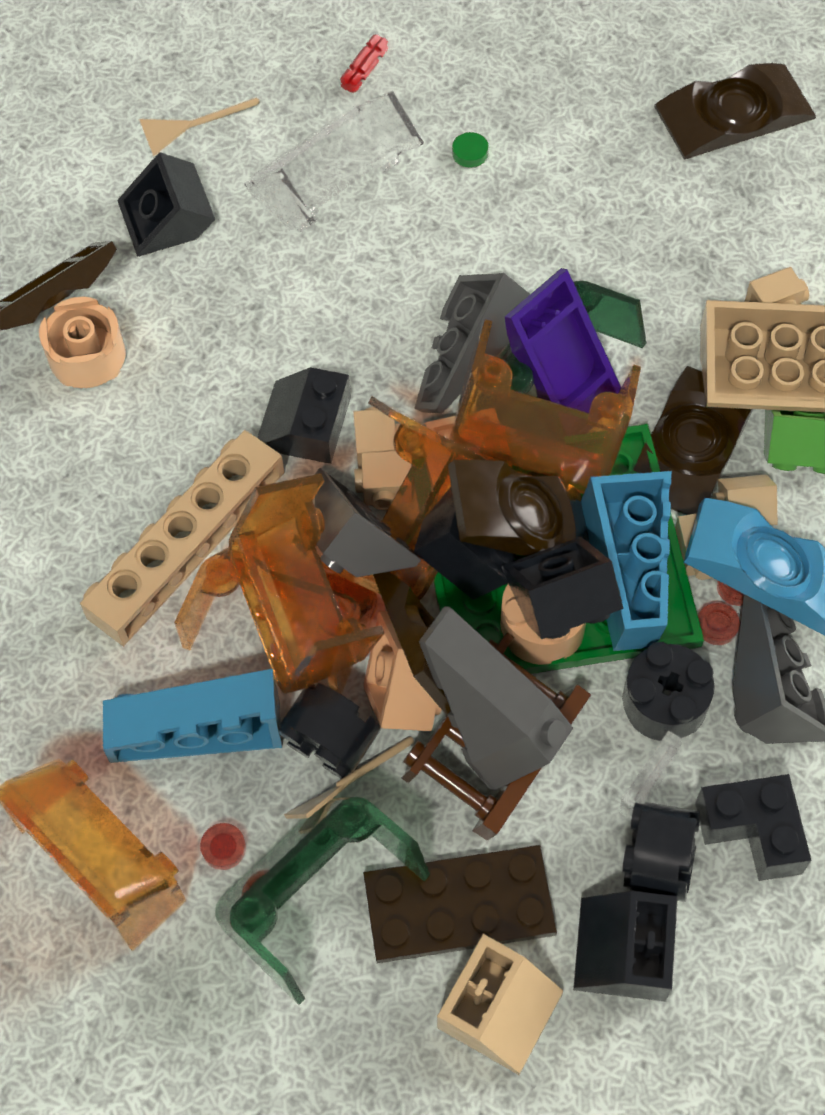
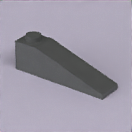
(466, 308)
(355, 536)
(769, 680)
(499, 712)

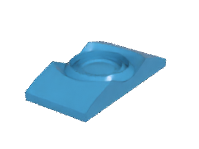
(760, 561)

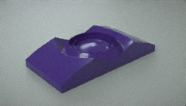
(560, 345)

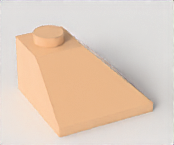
(391, 687)

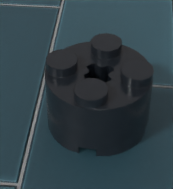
(671, 669)
(330, 727)
(661, 850)

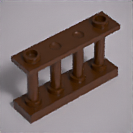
(489, 809)

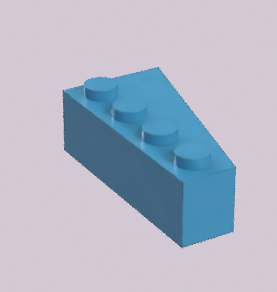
(194, 719)

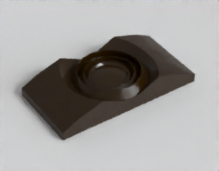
(733, 109)
(55, 285)
(693, 442)
(513, 509)
(410, 623)

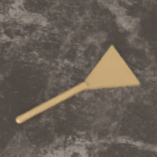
(163, 132)
(310, 807)

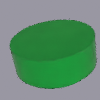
(470, 149)

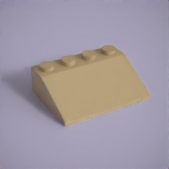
(763, 355)

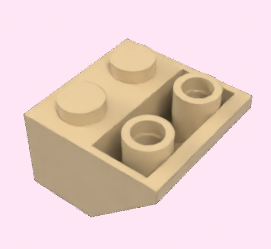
(499, 1005)

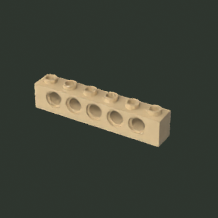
(180, 556)

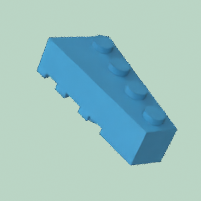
(629, 525)

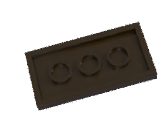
(459, 902)

